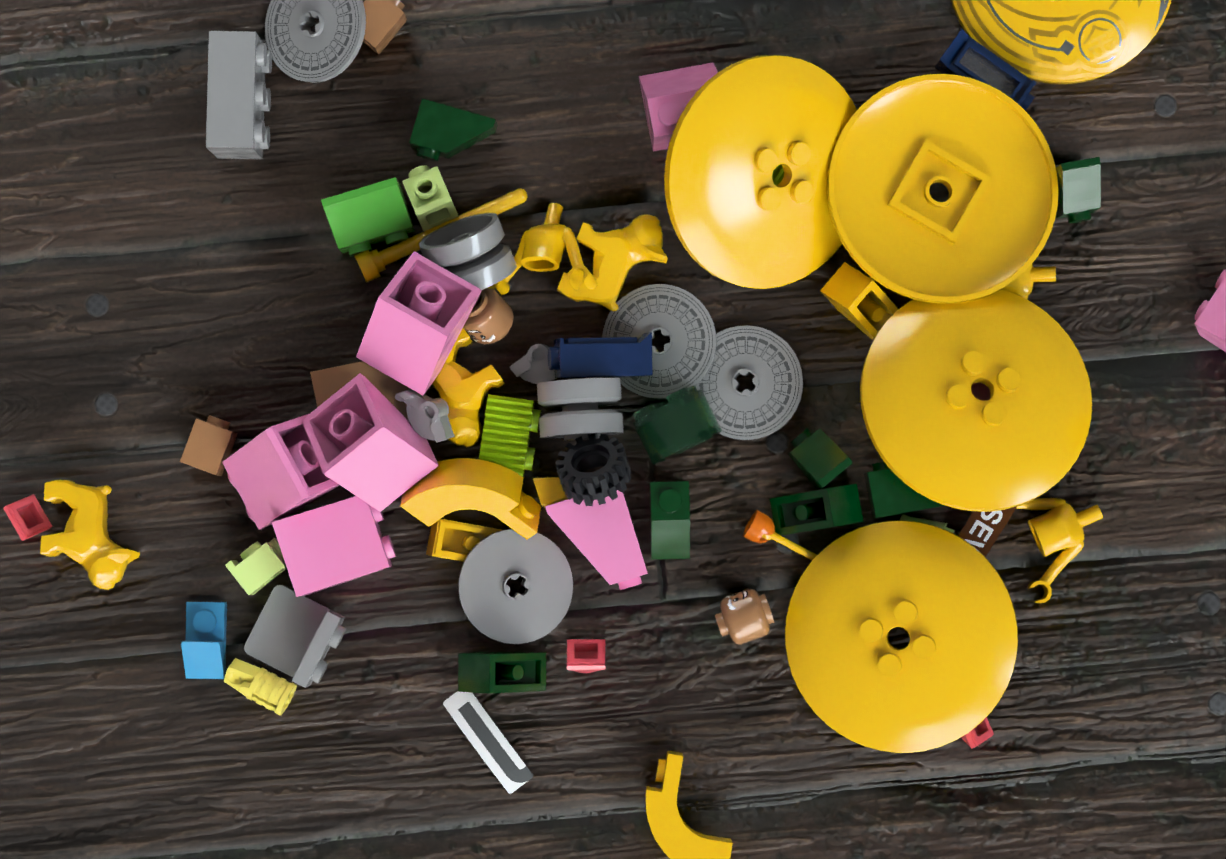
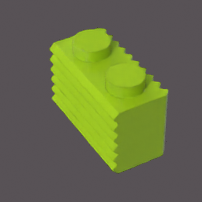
(508, 432)

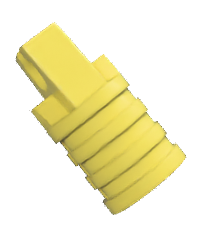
(260, 685)

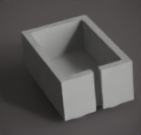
(237, 95)

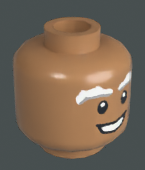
(489, 318)
(744, 616)

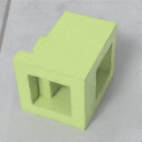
(429, 197)
(259, 566)

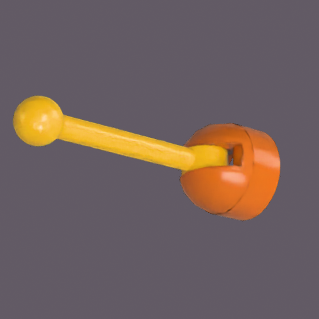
(762, 529)

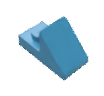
(205, 640)

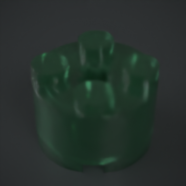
(677, 425)

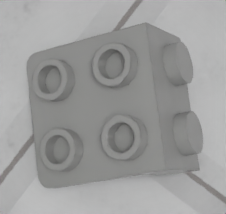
(295, 635)

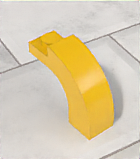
(473, 486)
(666, 823)

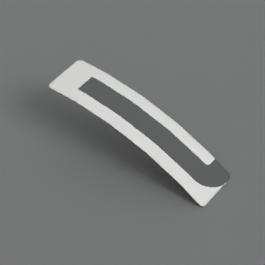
(488, 740)

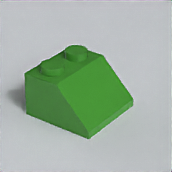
(369, 216)

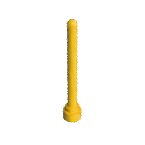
(374, 262)

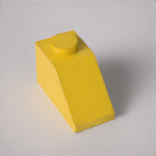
(859, 299)

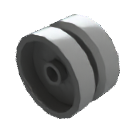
(471, 250)
(579, 408)

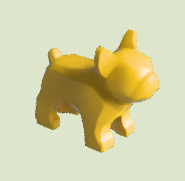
(614, 256)
(465, 394)
(86, 533)

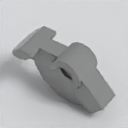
(534, 365)
(427, 415)

